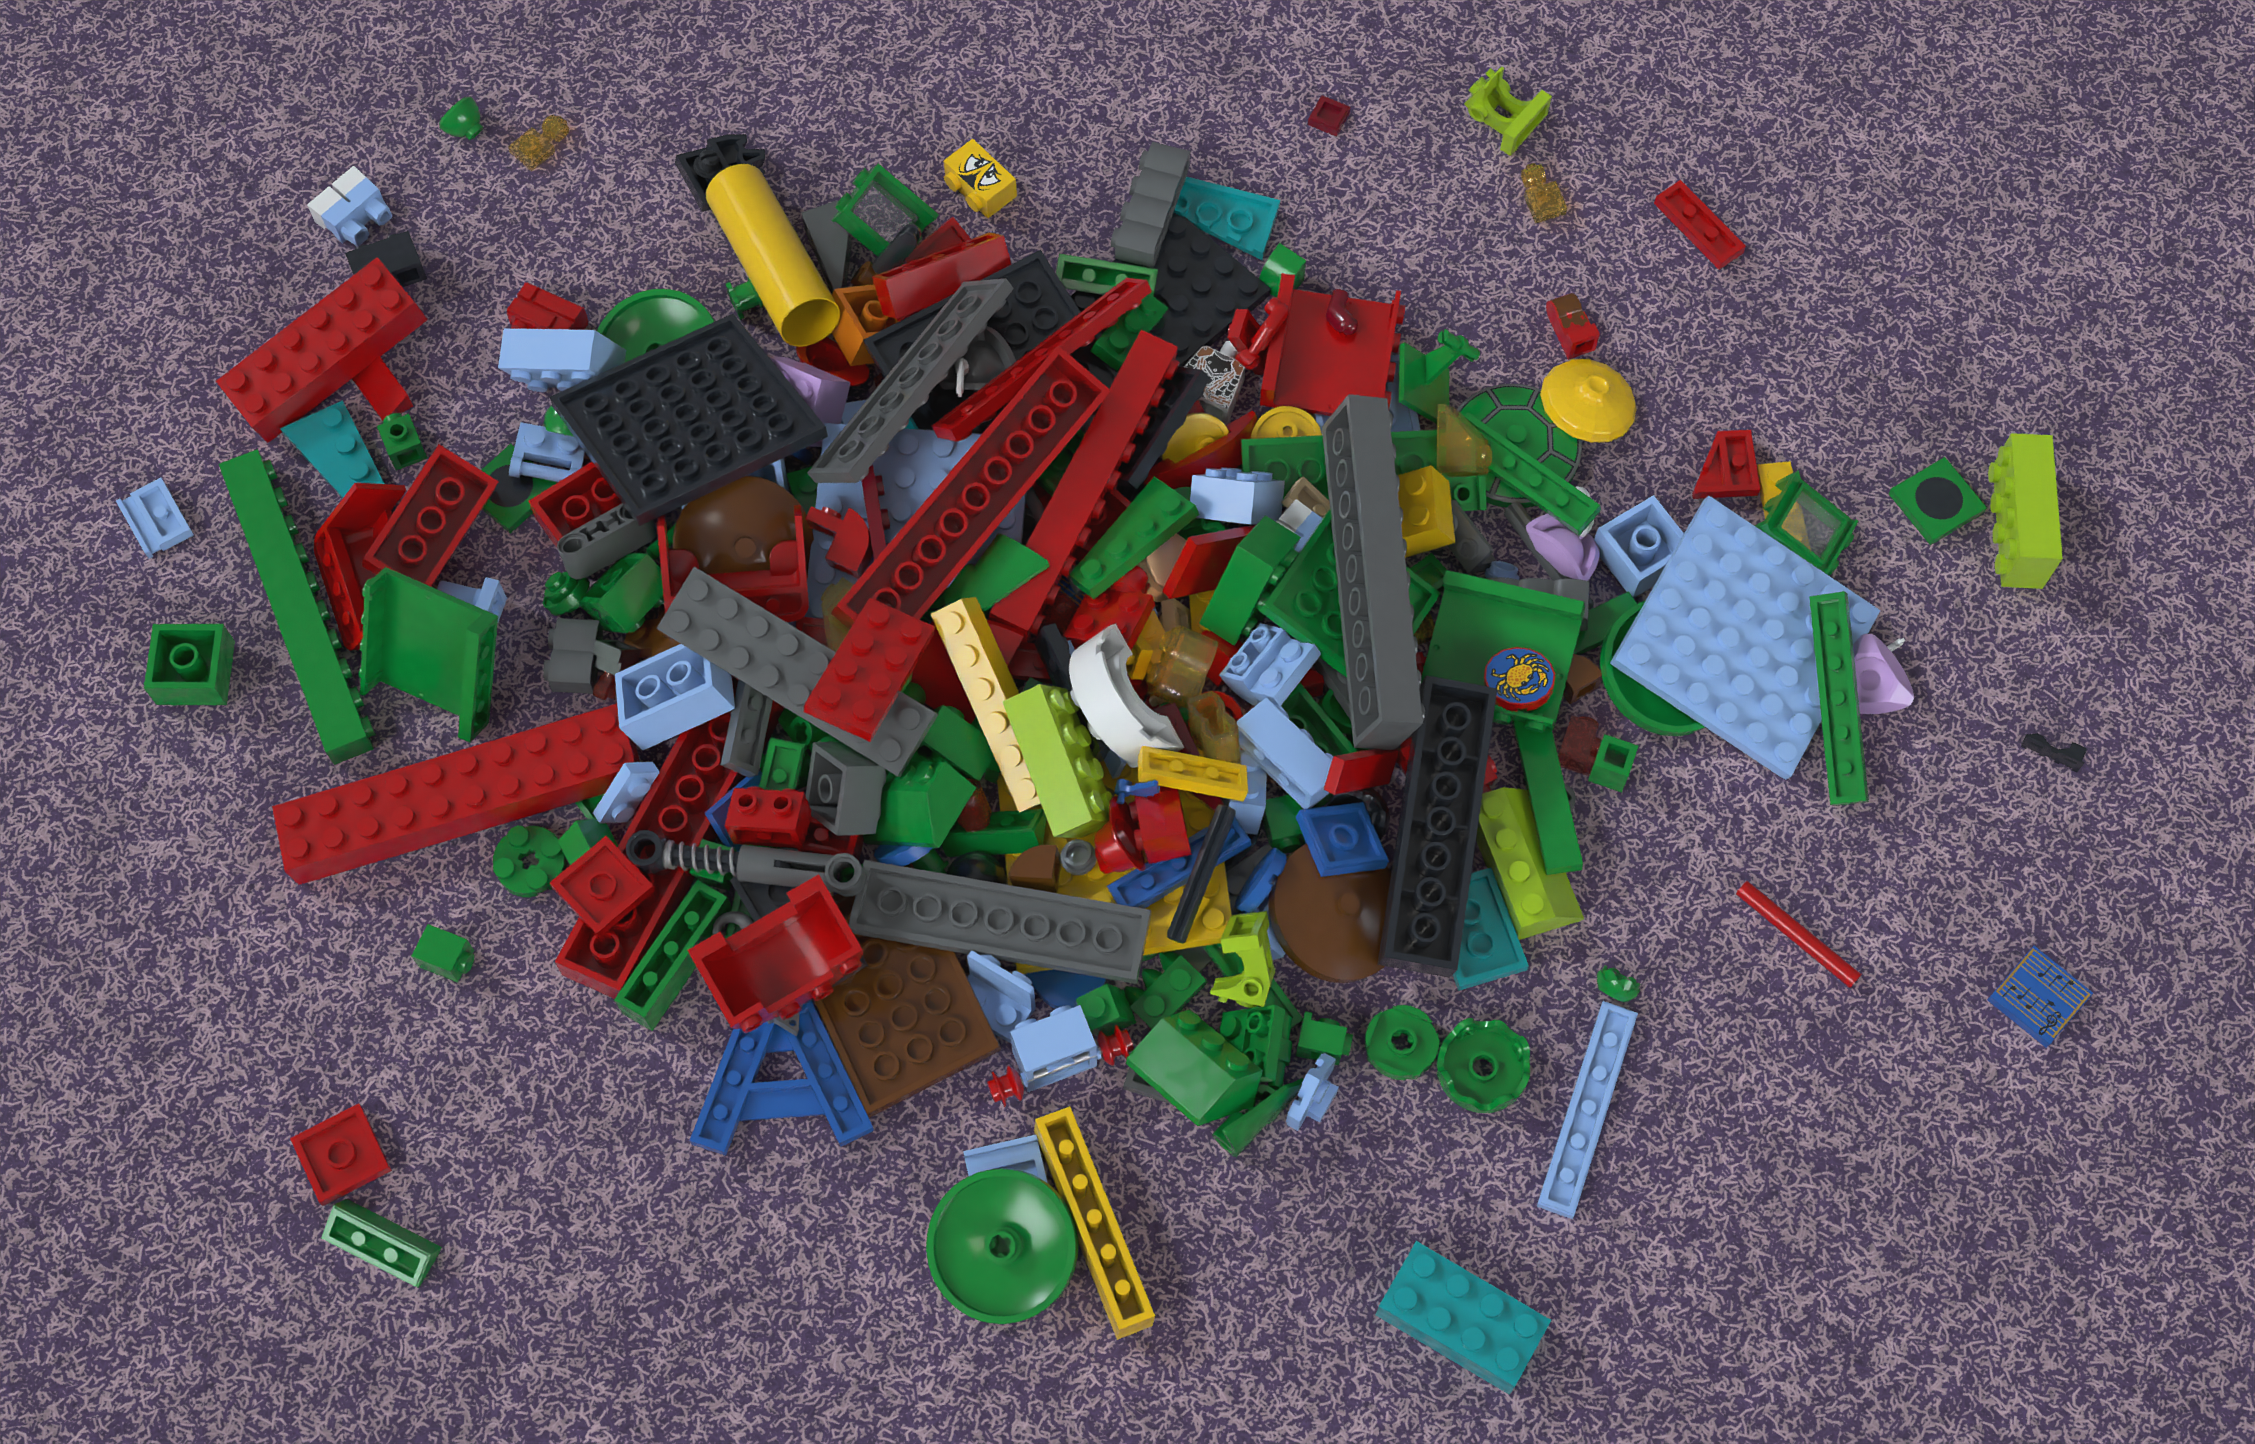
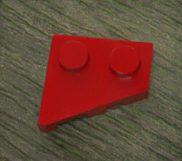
(1729, 467)

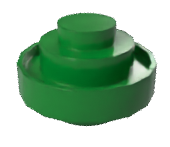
(564, 593)

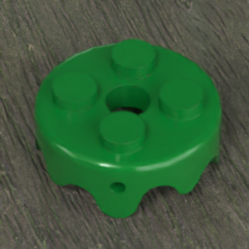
(1487, 1041)

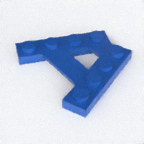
(738, 1098)

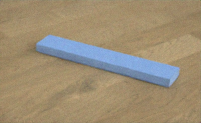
(1587, 1110)

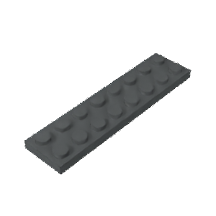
(910, 382)
(781, 664)
(1001, 921)

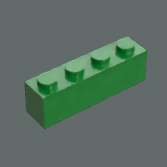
(667, 962)

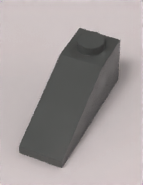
(830, 244)

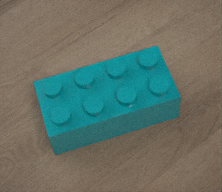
(1463, 1317)

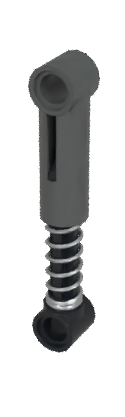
(749, 864)

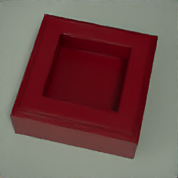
(1329, 115)

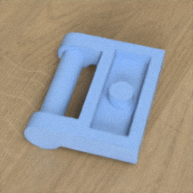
(546, 447)

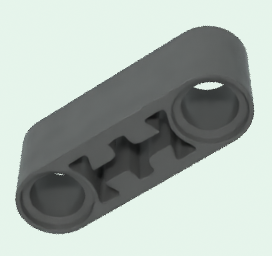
(603, 542)

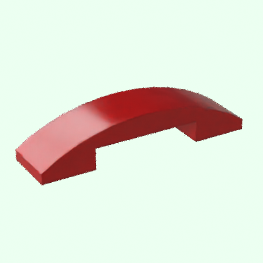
(1217, 455)

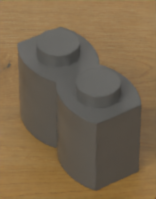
(572, 660)

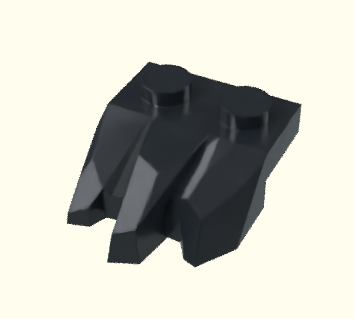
(731, 152)

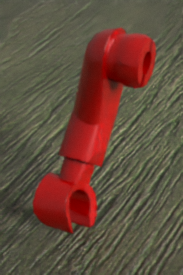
(1277, 315)

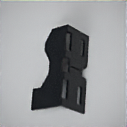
(2070, 757)

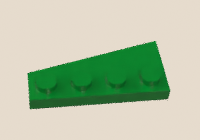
(1136, 534)

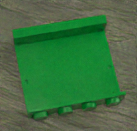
(1488, 616)
(429, 647)

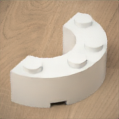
(1110, 701)

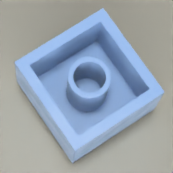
(1237, 495)
(1638, 545)

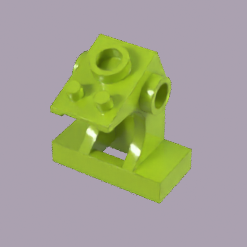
(1526, 114)
(1249, 939)

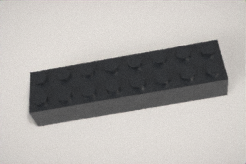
(1438, 828)

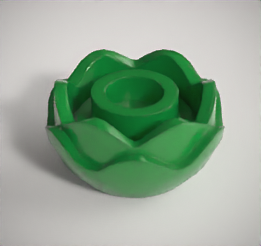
(1617, 985)

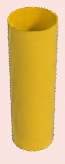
(772, 255)

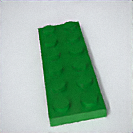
(1304, 456)

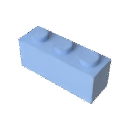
(1285, 752)

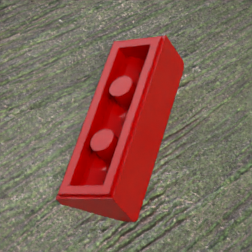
(382, 389)

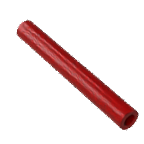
(1798, 934)

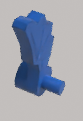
(1125, 788)

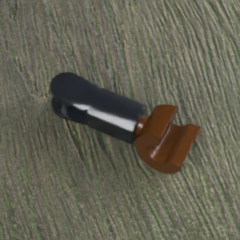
(890, 257)

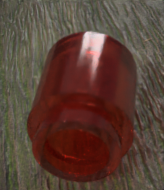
(977, 810)

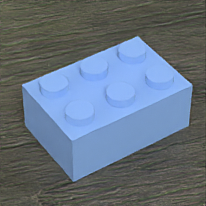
(557, 356)
(670, 695)

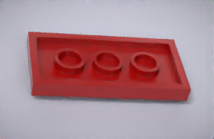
(869, 669)

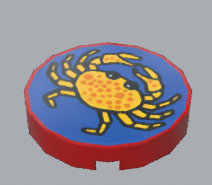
(1521, 678)

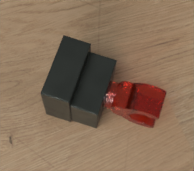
(612, 658)

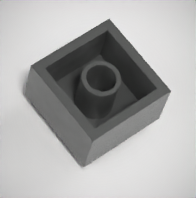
(844, 789)

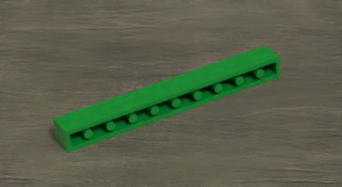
(296, 607)

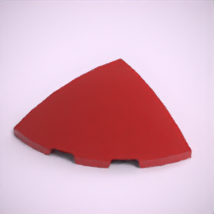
(939, 678)

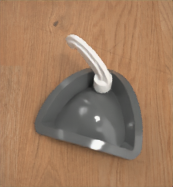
(984, 360)

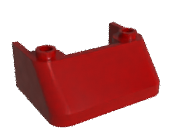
(343, 545)
(778, 590)

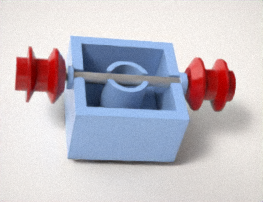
(1055, 1050)

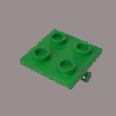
(1426, 377)

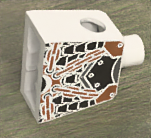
(1226, 379)

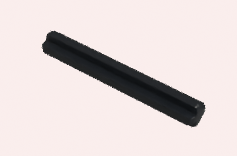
(1201, 874)

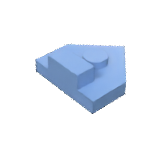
(1314, 1094)

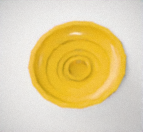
(1588, 400)

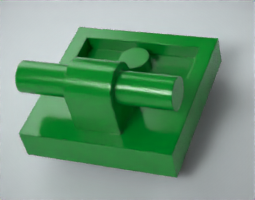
(1263, 1038)

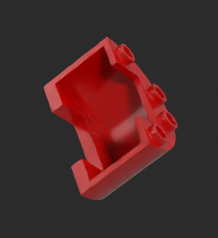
(779, 959)

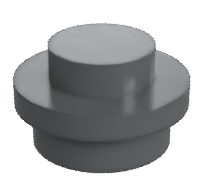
(1078, 857)

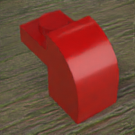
(851, 544)

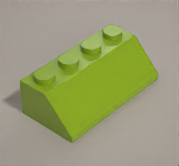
(1513, 851)

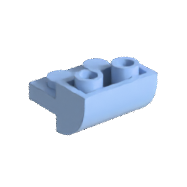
(1268, 665)

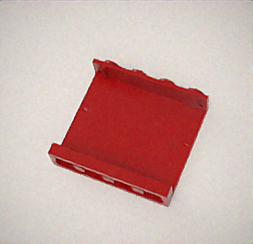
(1316, 365)

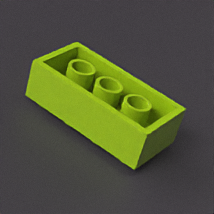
(2026, 511)
(1060, 760)

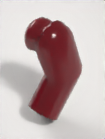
(1337, 314)

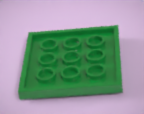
(1308, 597)

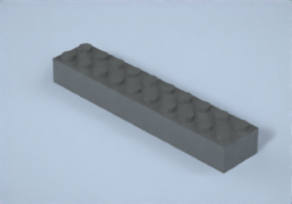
(1372, 574)

